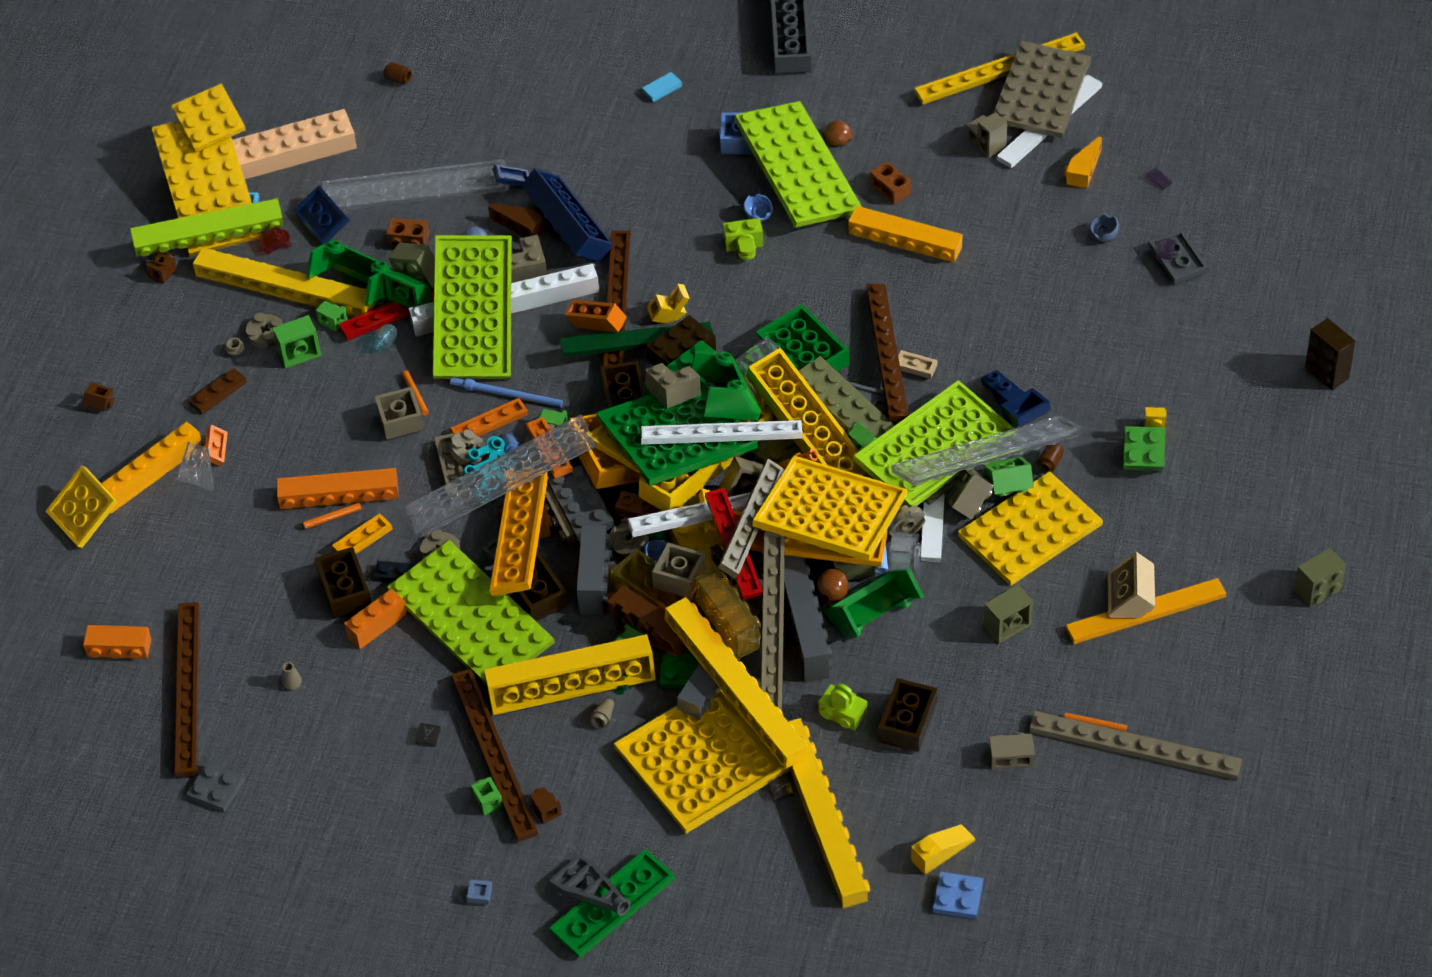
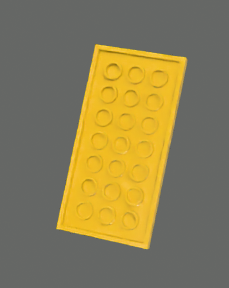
(202, 179)

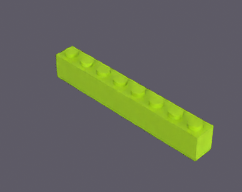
(207, 227)

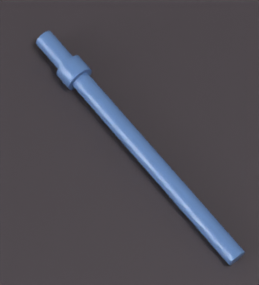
(470, 384)

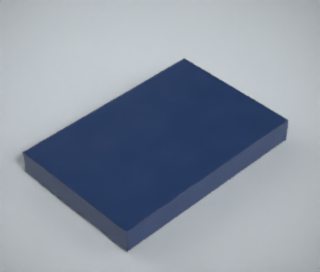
(321, 215)

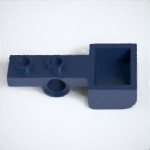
(1016, 405)

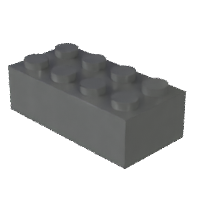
(580, 501)
(594, 570)

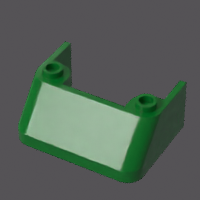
(352, 263)
(735, 400)
(872, 600)

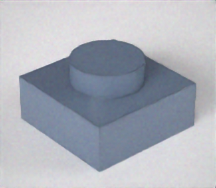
(479, 891)

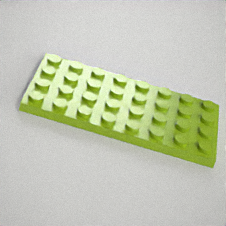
(797, 163)
(472, 307)
(942, 423)
(456, 606)

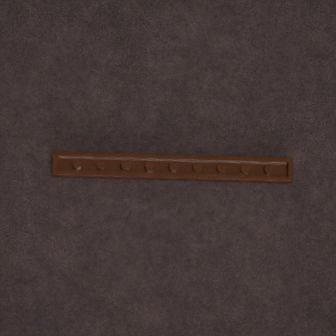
(618, 283)
(886, 352)
(187, 690)
(494, 755)

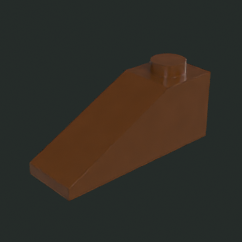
(520, 220)

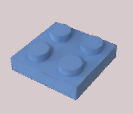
(958, 895)

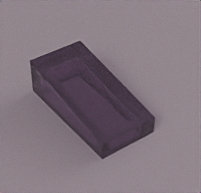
(1159, 178)
(1167, 249)

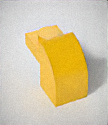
(671, 308)
(1155, 417)

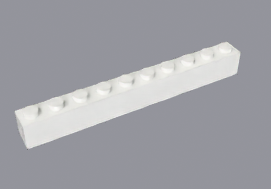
(526, 294)

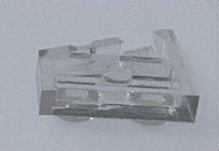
(196, 467)

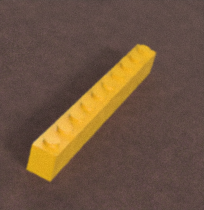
(279, 281)
(736, 683)
(827, 825)

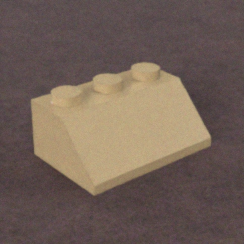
(1131, 588)

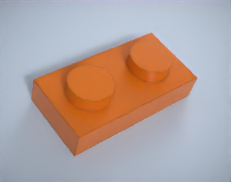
(216, 442)

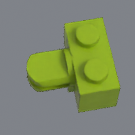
(744, 237)
(842, 706)

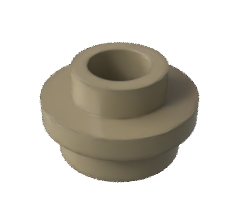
(234, 346)

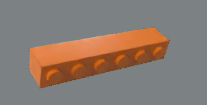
(337, 488)

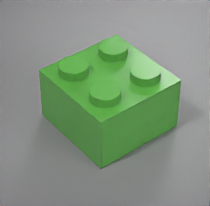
(297, 341)
(1144, 448)
(1009, 475)

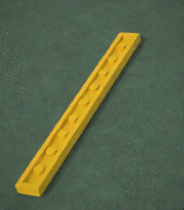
(986, 72)

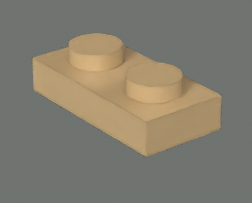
(917, 364)

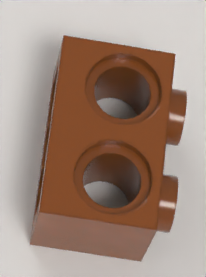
(890, 182)
(407, 231)

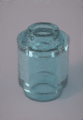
(384, 337)

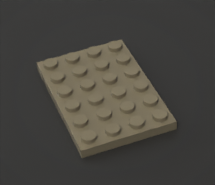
(1042, 88)

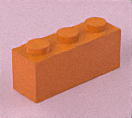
(595, 315)
(375, 619)
(117, 641)

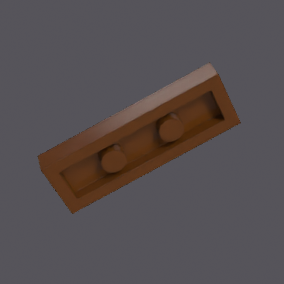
(217, 391)

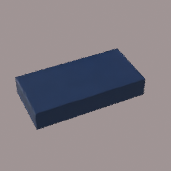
(510, 175)

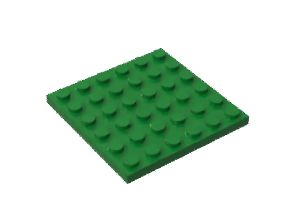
(667, 461)

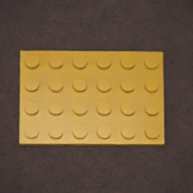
(1030, 528)

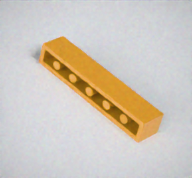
(905, 234)
(151, 465)

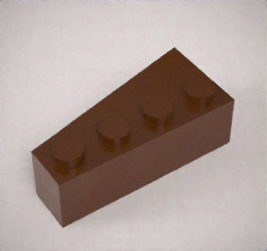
(645, 618)

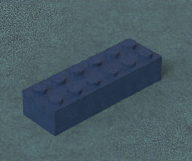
(567, 215)

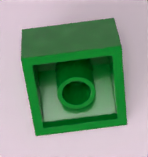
(406, 290)

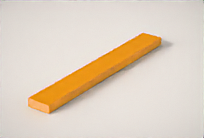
(1164, 606)

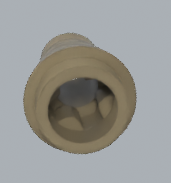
(290, 677)
(601, 715)

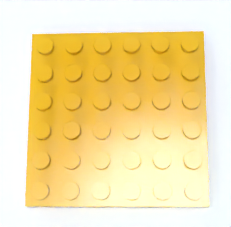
(830, 508)
(699, 763)

